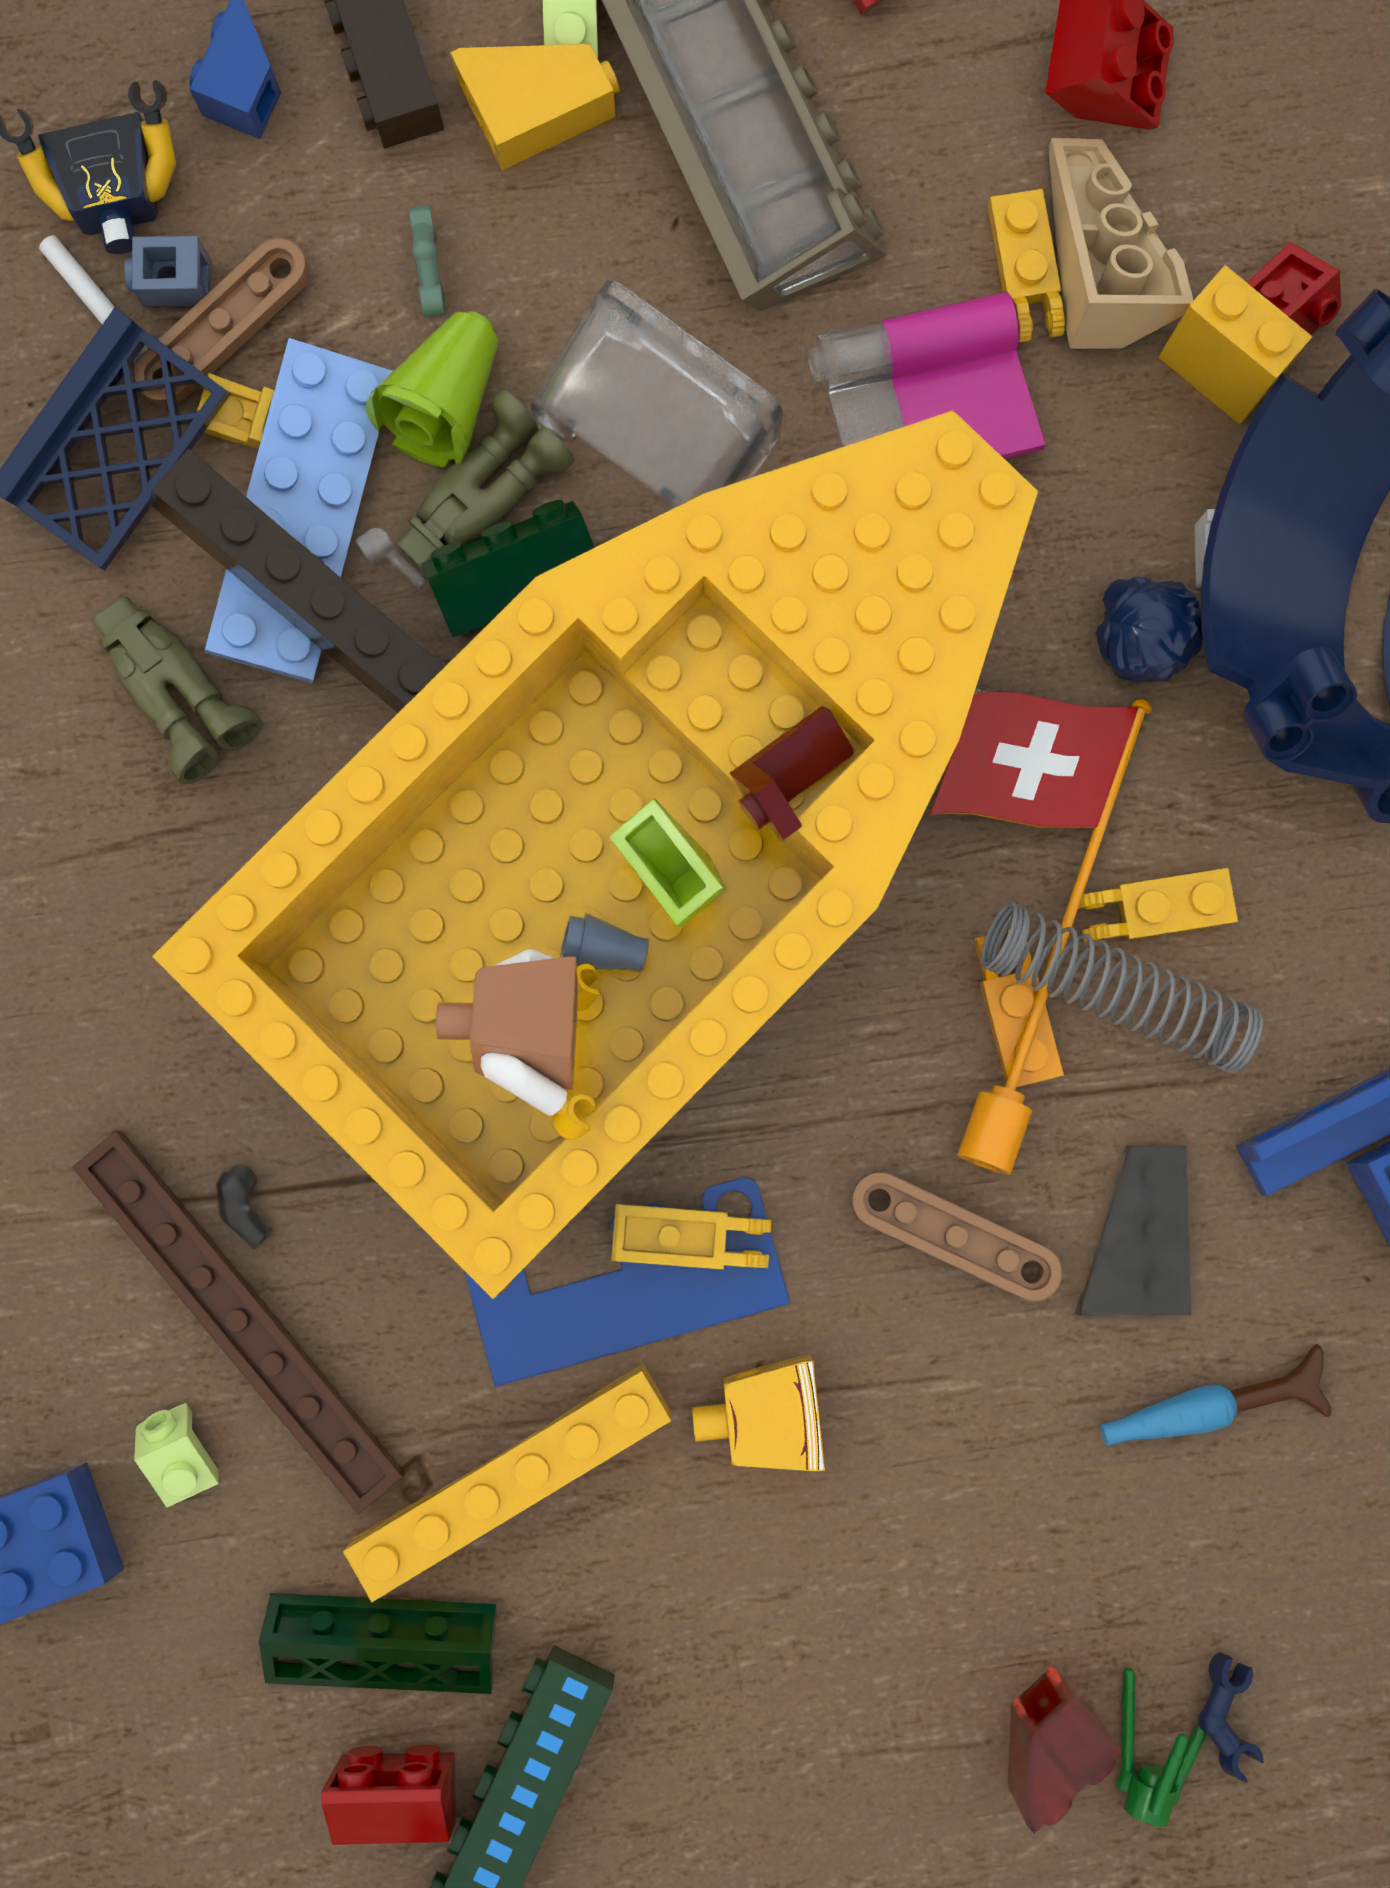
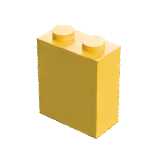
(1233, 344)

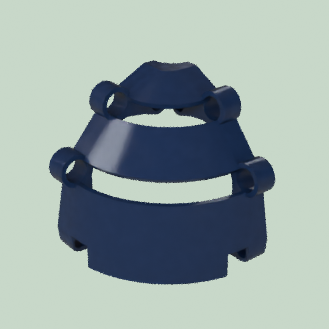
(1287, 559)

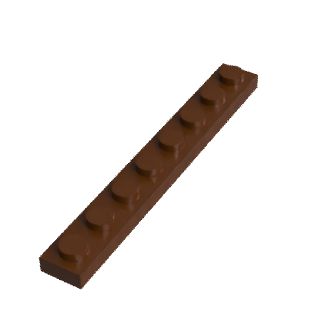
(239, 1321)

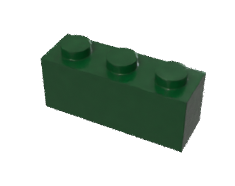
(487, 574)

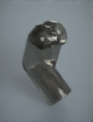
(235, 1208)

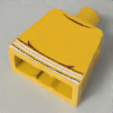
(768, 1417)

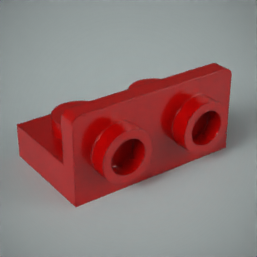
(1300, 287)

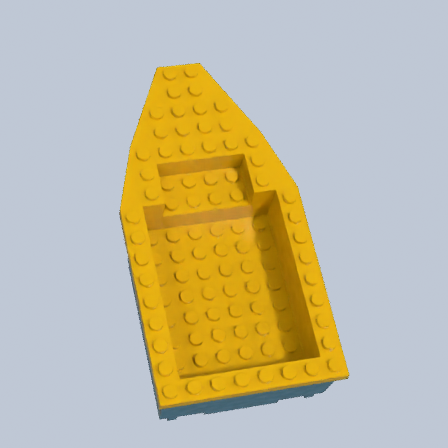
(496, 798)

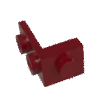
(789, 768)

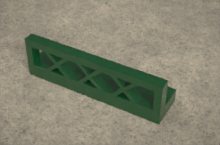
(378, 1637)

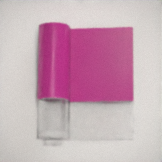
(930, 365)

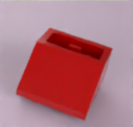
(1110, 61)
(391, 1796)

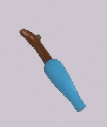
(1215, 1406)

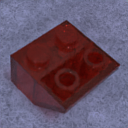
(1055, 1749)

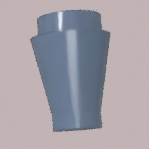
(603, 945)

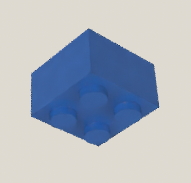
(53, 1542)

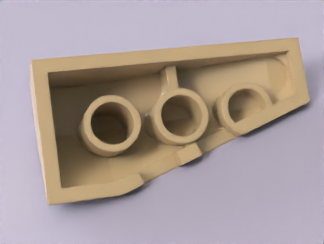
(1109, 259)

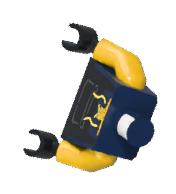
(102, 170)

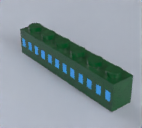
(531, 1775)

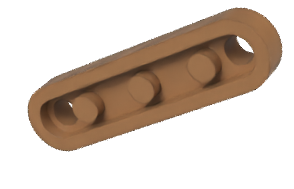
(228, 315)
(957, 1236)

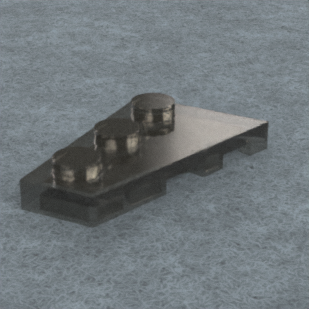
(1144, 1240)

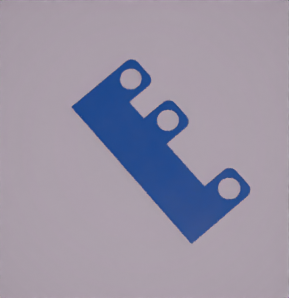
(625, 1307)

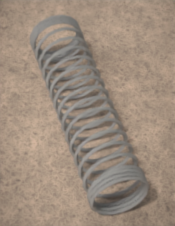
(1014, 951)

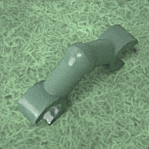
(425, 254)

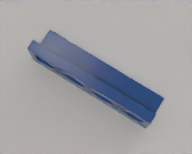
(1319, 1135)

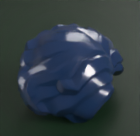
(1149, 629)

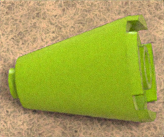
(438, 391)

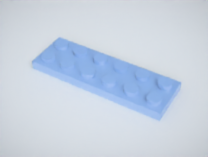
(312, 486)

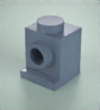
(165, 256)

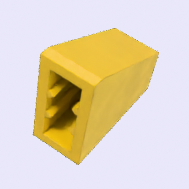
(534, 95)

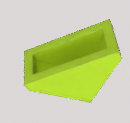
(669, 862)

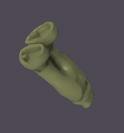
(457, 505)
(152, 660)

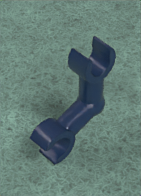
(1213, 1716)

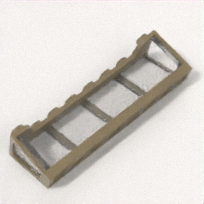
(750, 143)

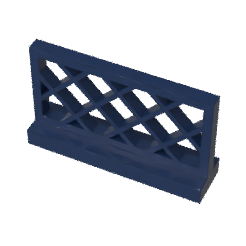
(69, 413)

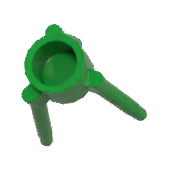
(1152, 1788)

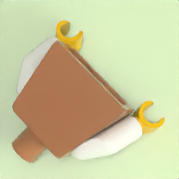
(526, 1031)

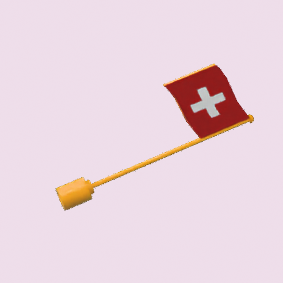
(1042, 769)

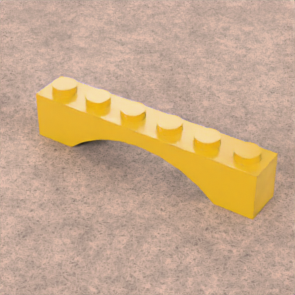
(508, 1483)

